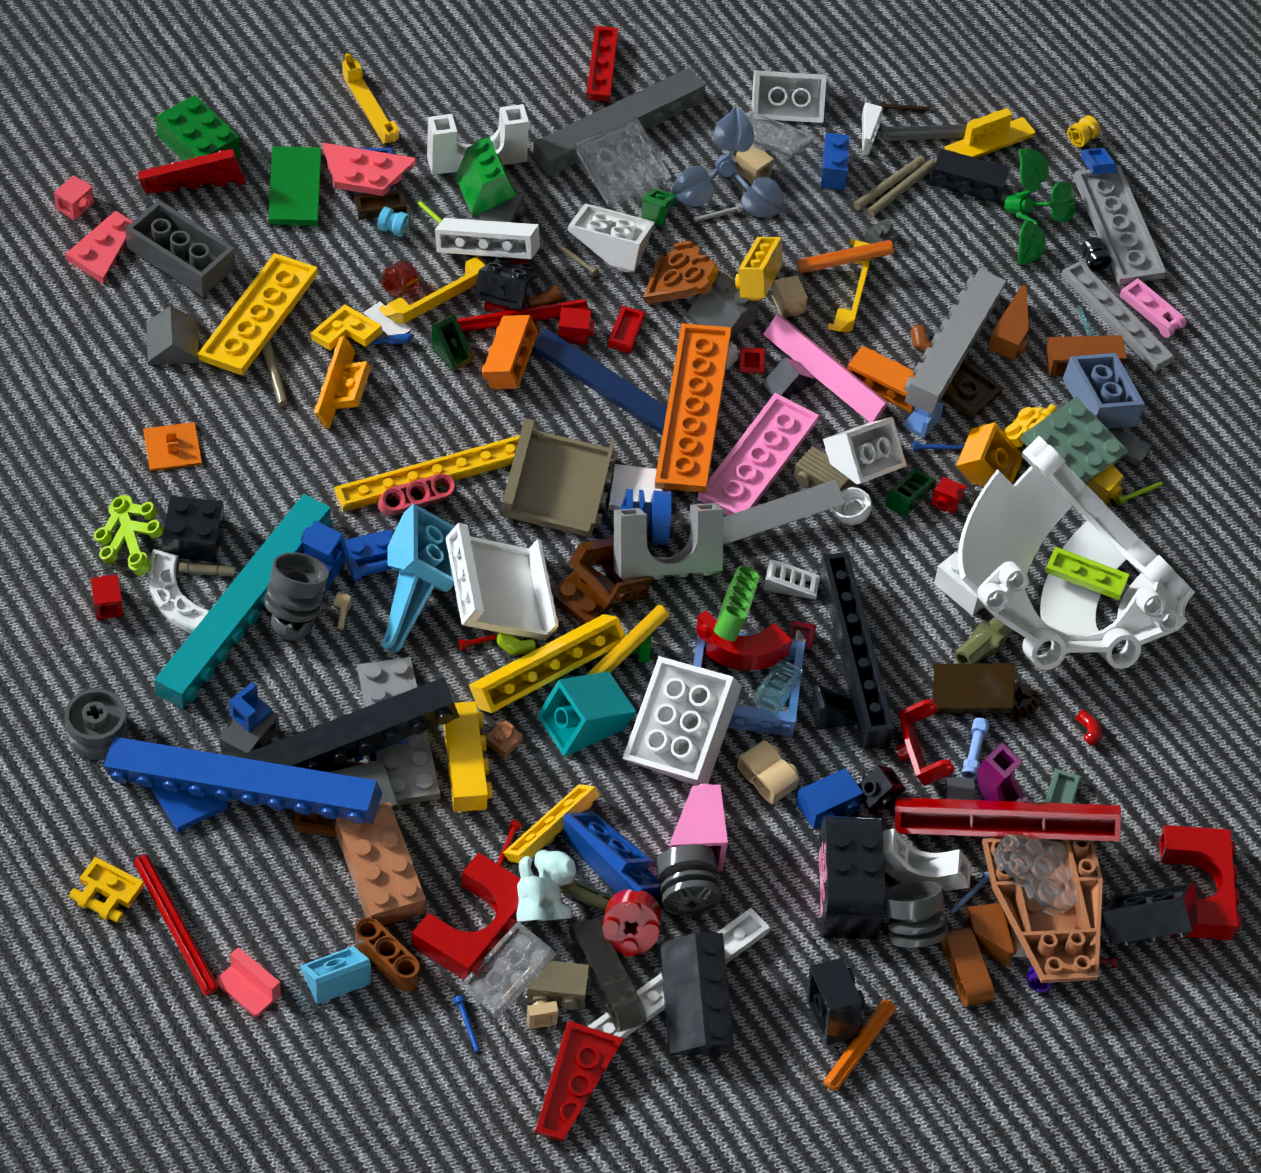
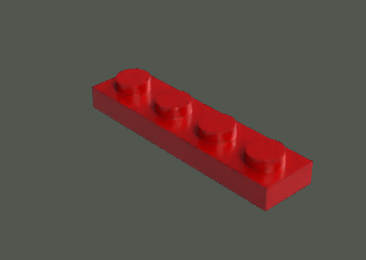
(602, 63)

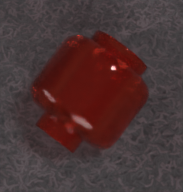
(400, 278)

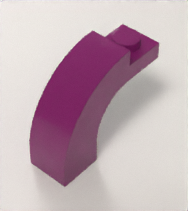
(997, 776)

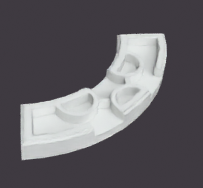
(167, 594)

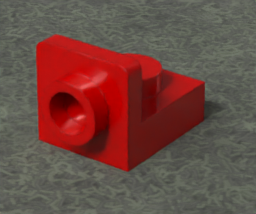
(948, 495)

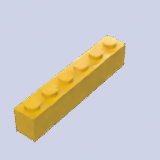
(547, 663)

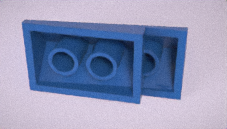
(609, 853)

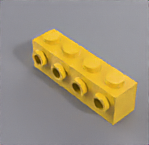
(759, 268)
(466, 759)

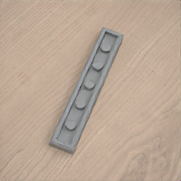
(1118, 316)
(781, 511)

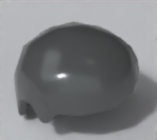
(291, 630)

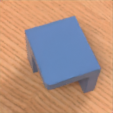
(922, 422)

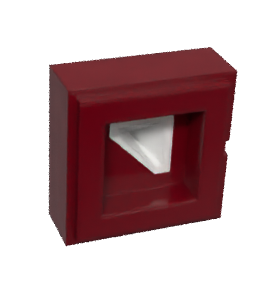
(802, 632)

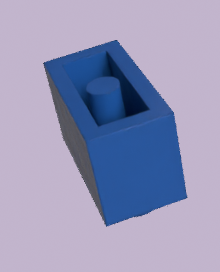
(835, 161)
(830, 796)

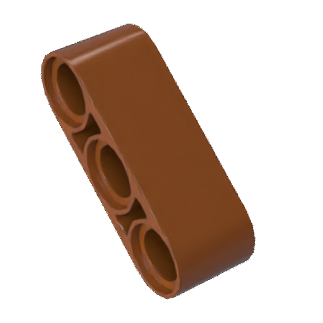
(384, 942)
(967, 967)

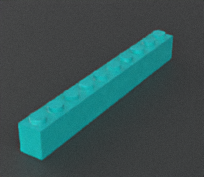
(235, 609)

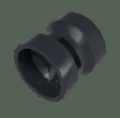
(1096, 255)

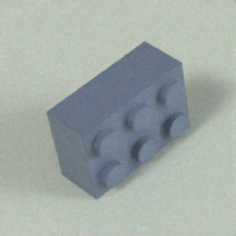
(1104, 389)

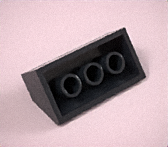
(696, 995)

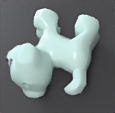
(541, 895)

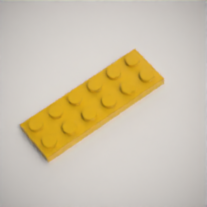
(258, 314)

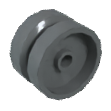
(93, 721)

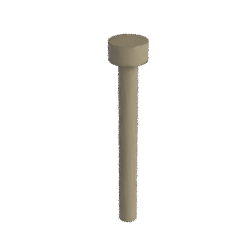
(593, 271)

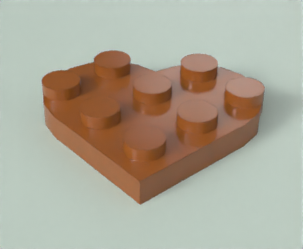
(681, 274)

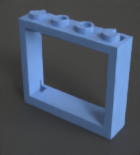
(760, 719)

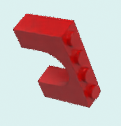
(1214, 853)
(465, 951)

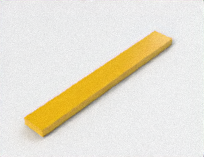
(456, 465)

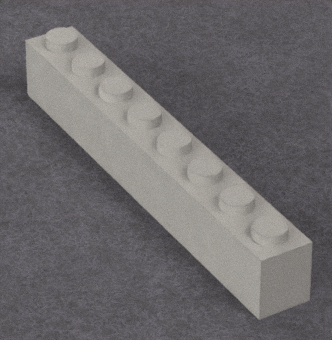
(954, 342)

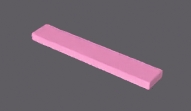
(826, 368)

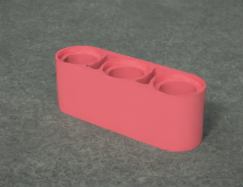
(425, 486)

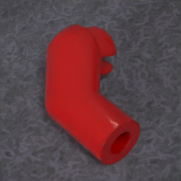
(1092, 725)

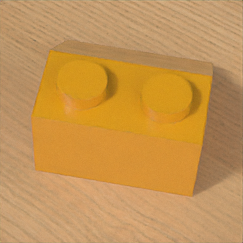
(987, 451)

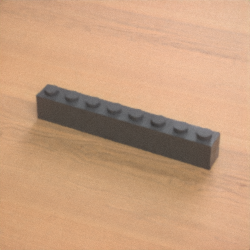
(649, 105)

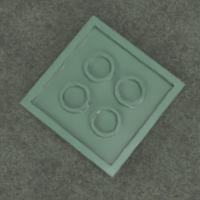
(1079, 439)

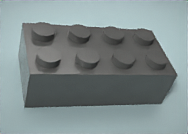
(180, 248)

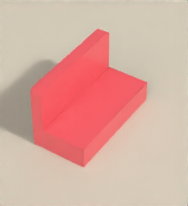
(249, 983)

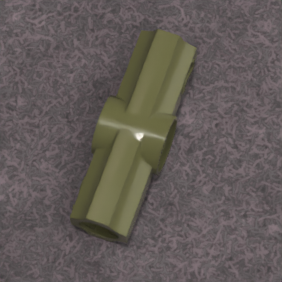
(985, 640)

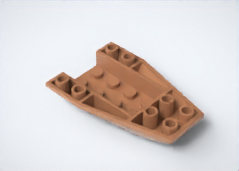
(1059, 945)

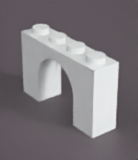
(510, 140)

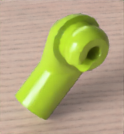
(514, 646)

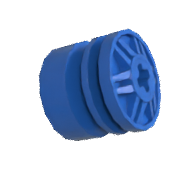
(657, 512)

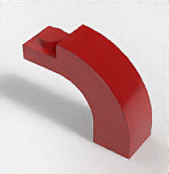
(746, 652)

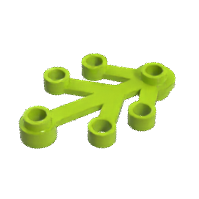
(121, 510)

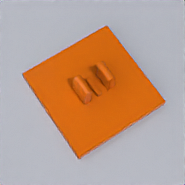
(172, 446)

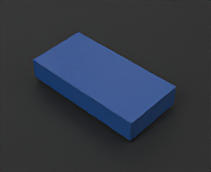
(1098, 161)

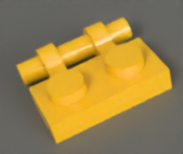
(1026, 420)
(110, 882)

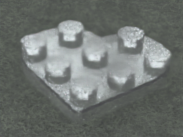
(1040, 869)

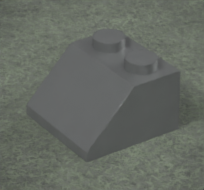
(723, 307)

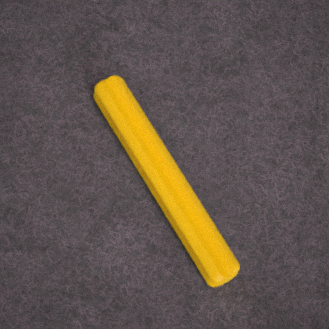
(631, 640)

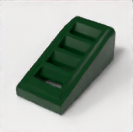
(907, 493)

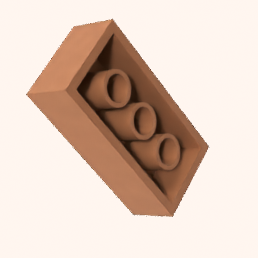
(381, 867)

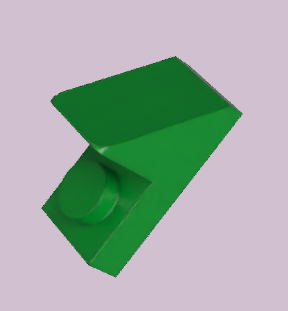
(656, 205)

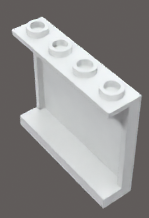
(501, 585)

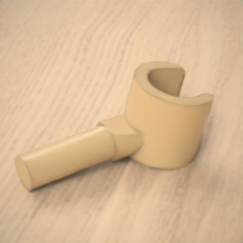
(342, 601)

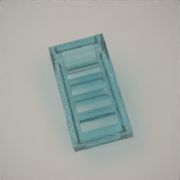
(776, 687)

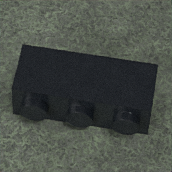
(970, 175)

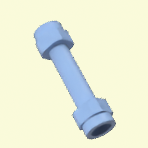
(979, 732)

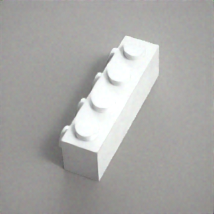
(487, 238)

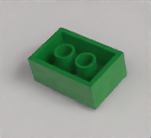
(195, 130)

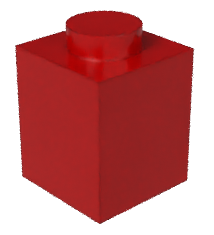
(575, 325)
(106, 597)

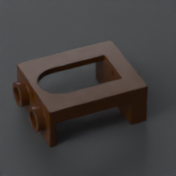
(601, 553)

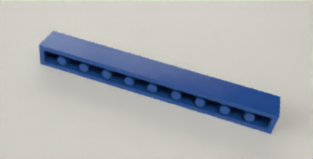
(243, 780)

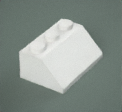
(789, 96)
(866, 451)

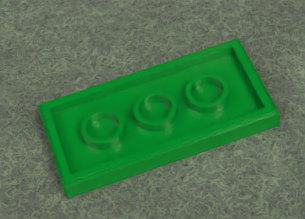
(294, 186)

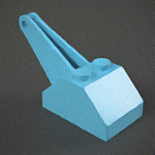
(423, 564)

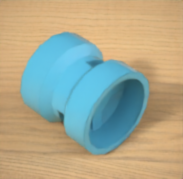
(395, 222)

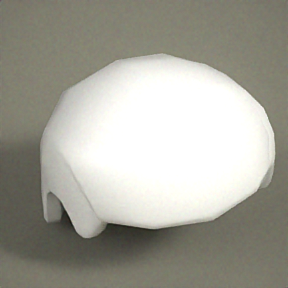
(856, 506)

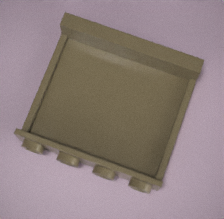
(558, 481)

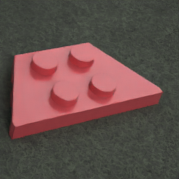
(365, 169)

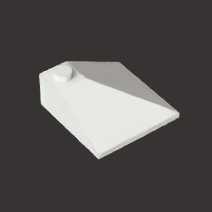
(612, 235)

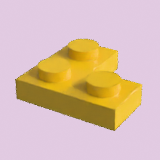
(346, 323)

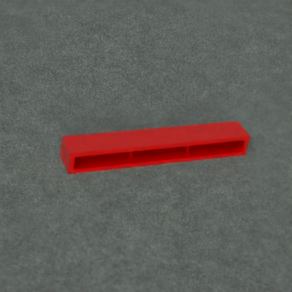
(1008, 817)

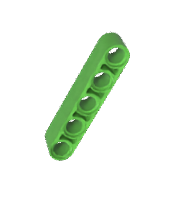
(737, 603)

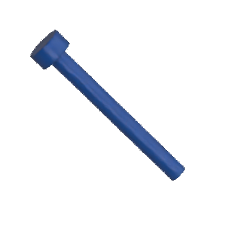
(916, 446)
(459, 1001)

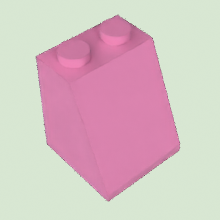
(703, 822)

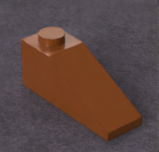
(1012, 329)

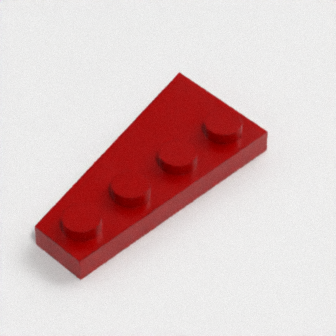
(194, 172)
(577, 1069)

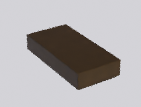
(371, 205)

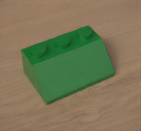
(483, 178)

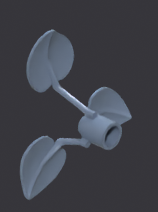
(731, 134)

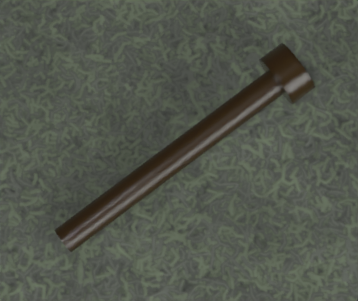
(903, 107)

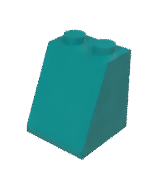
(585, 711)

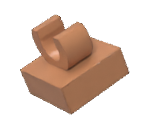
(503, 738)

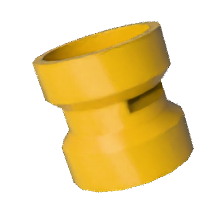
(1081, 132)

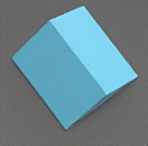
(337, 974)

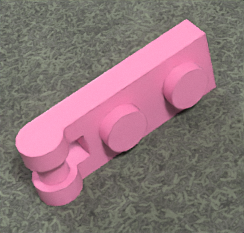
(1153, 307)

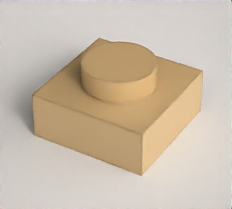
(542, 1014)

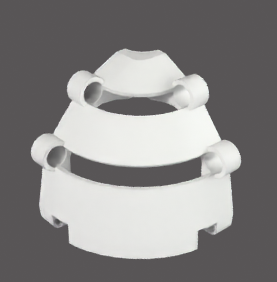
(1006, 534)

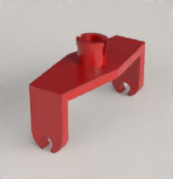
(911, 748)

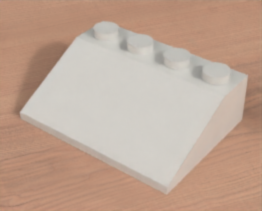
(682, 721)

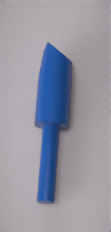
(394, 339)

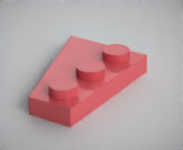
(100, 248)

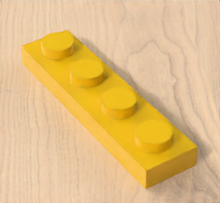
(546, 829)

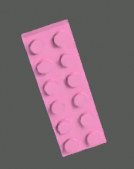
(759, 455)

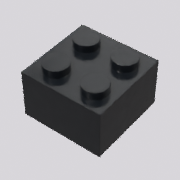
(193, 528)
(835, 1001)

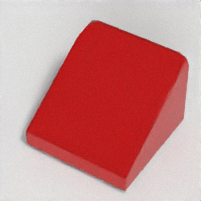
(751, 360)

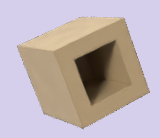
(753, 164)
(789, 296)

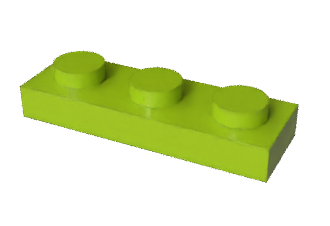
(1087, 573)

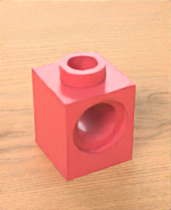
(74, 197)

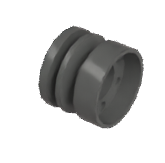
(296, 587)
(688, 880)
(915, 914)

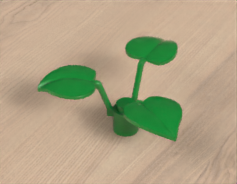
(1033, 172)

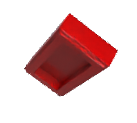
(626, 329)

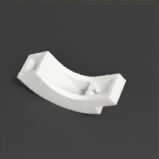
(908, 864)

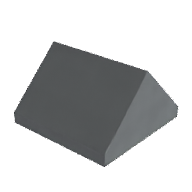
(172, 338)

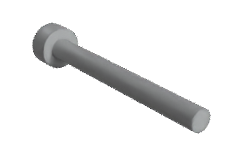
(739, 209)

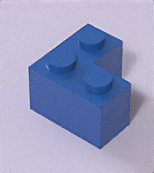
(327, 547)

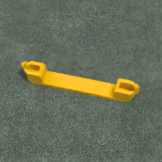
(353, 76)
(402, 312)
(846, 318)

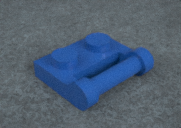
(366, 550)

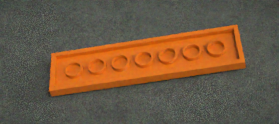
(693, 408)

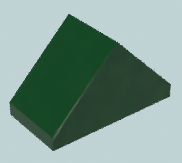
(451, 343)

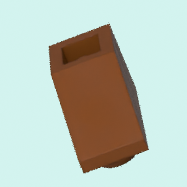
(992, 932)

